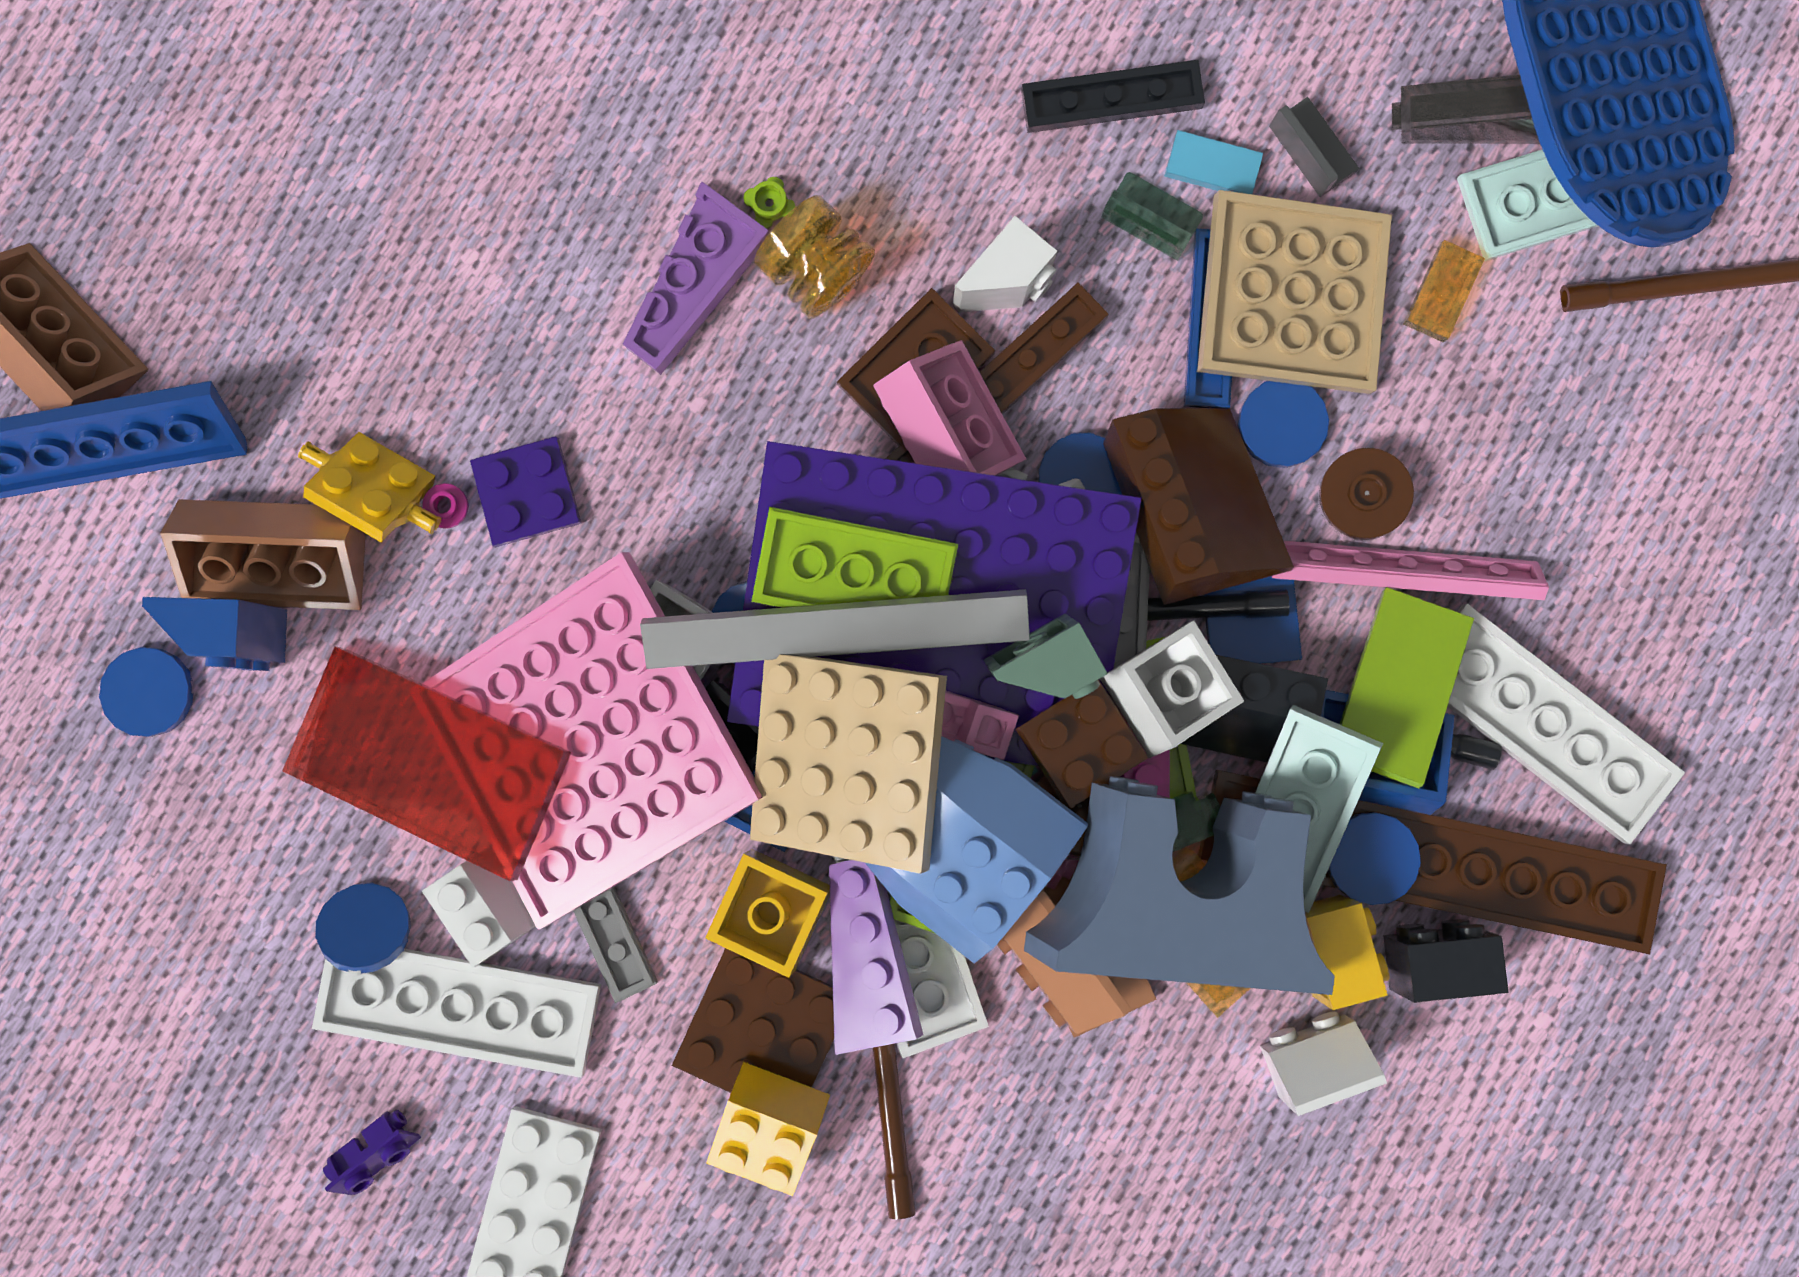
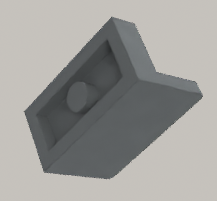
(1313, 146)

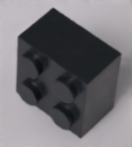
(1445, 962)

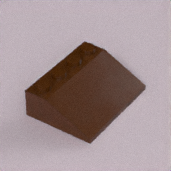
(1200, 500)

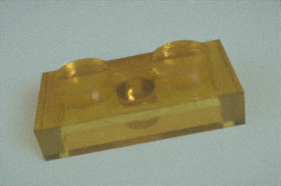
(1443, 291)

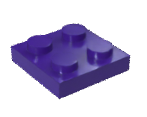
(525, 491)

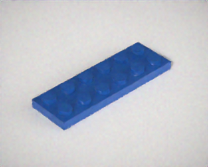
(116, 438)

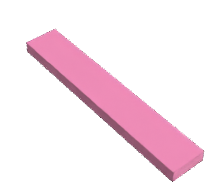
(1415, 570)

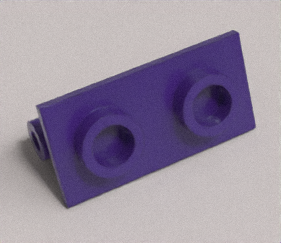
(353, 1166)

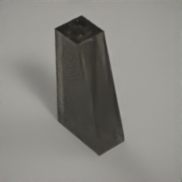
(1465, 112)

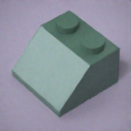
(1052, 662)

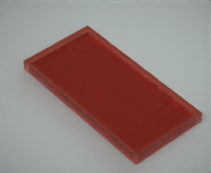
(427, 763)

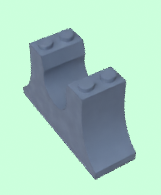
(1222, 927)

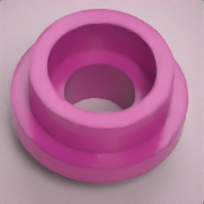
(458, 508)

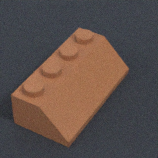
(55, 340)
(265, 554)
(1073, 998)

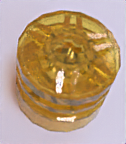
(806, 249)

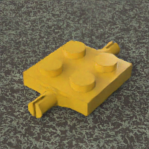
(369, 487)

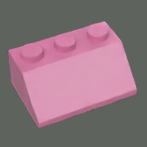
(949, 413)

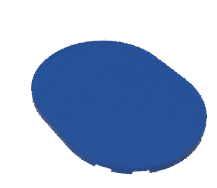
(1627, 111)

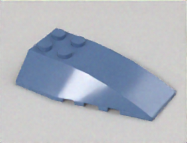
(990, 850)

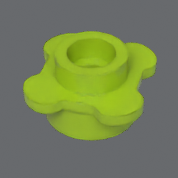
(773, 190)

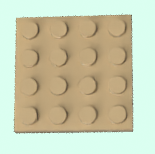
(1294, 292)
(848, 760)

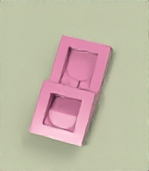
(978, 724)

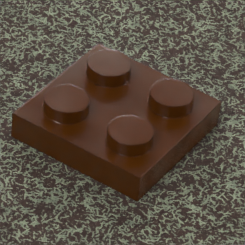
(1081, 744)

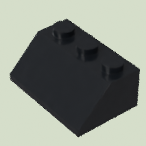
(1256, 723)

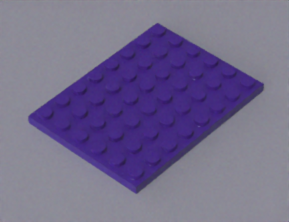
(1011, 534)

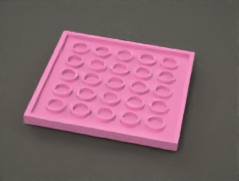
(644, 743)

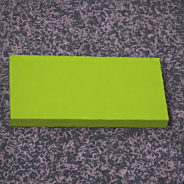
(838, 561)
(1406, 682)

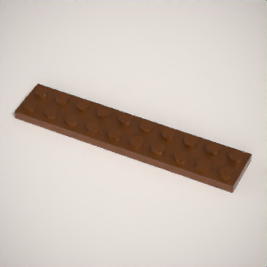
(1514, 876)

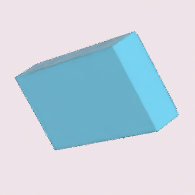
(1213, 163)

